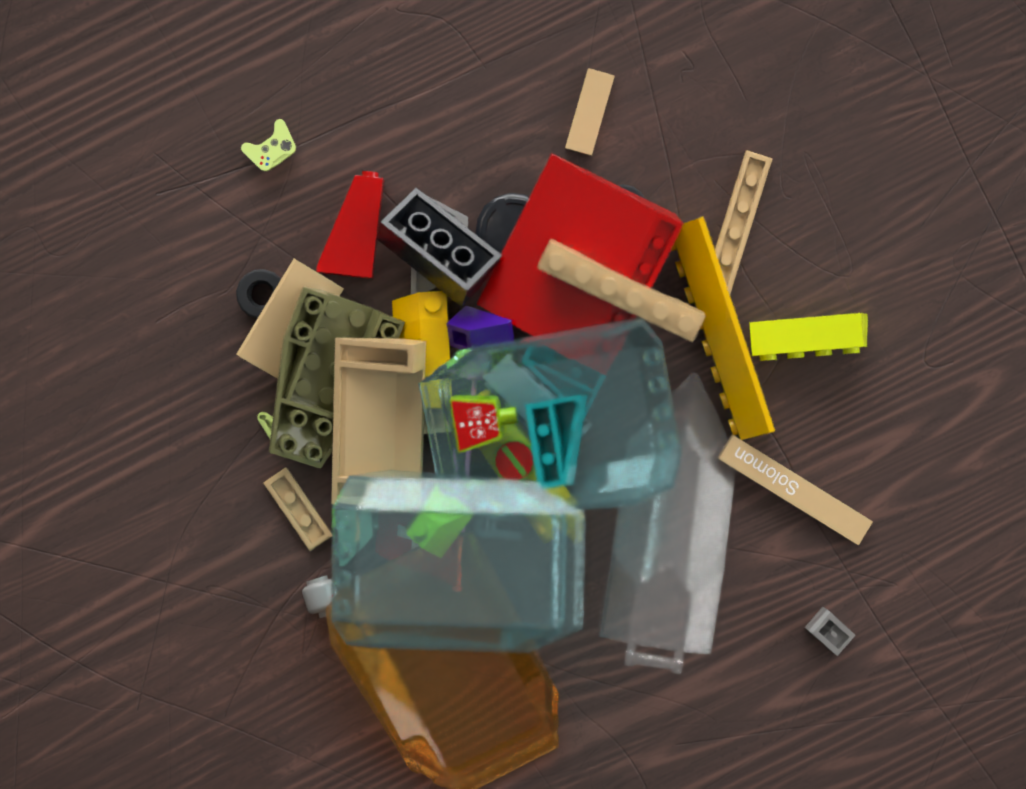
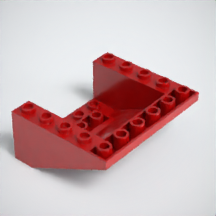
(591, 219)

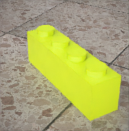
(809, 334)

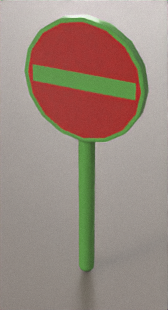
(514, 460)

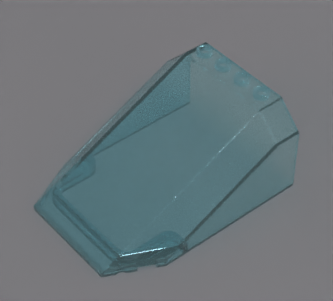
(629, 417)
(454, 563)

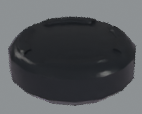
(499, 219)

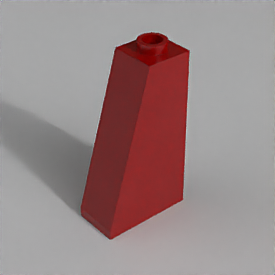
(353, 237)

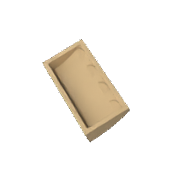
(266, 337)

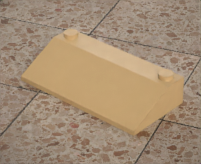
(377, 407)

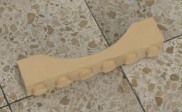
(621, 291)

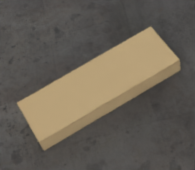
(589, 112)
(298, 509)

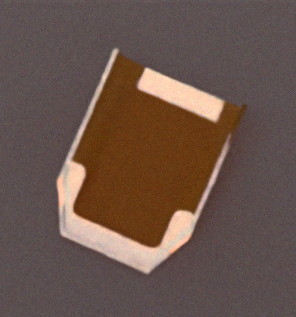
(457, 711)

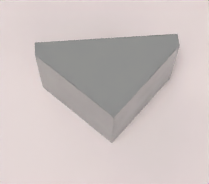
(830, 631)

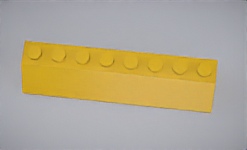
(722, 331)

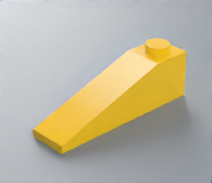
(426, 320)

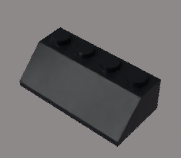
(438, 246)

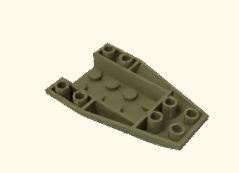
(306, 372)

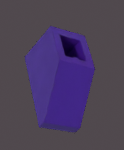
(478, 328)

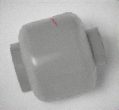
(318, 595)

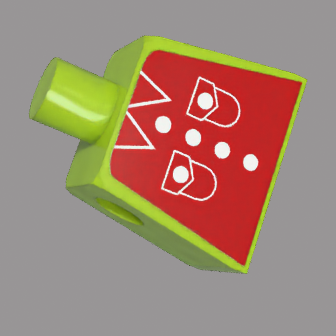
(479, 420)

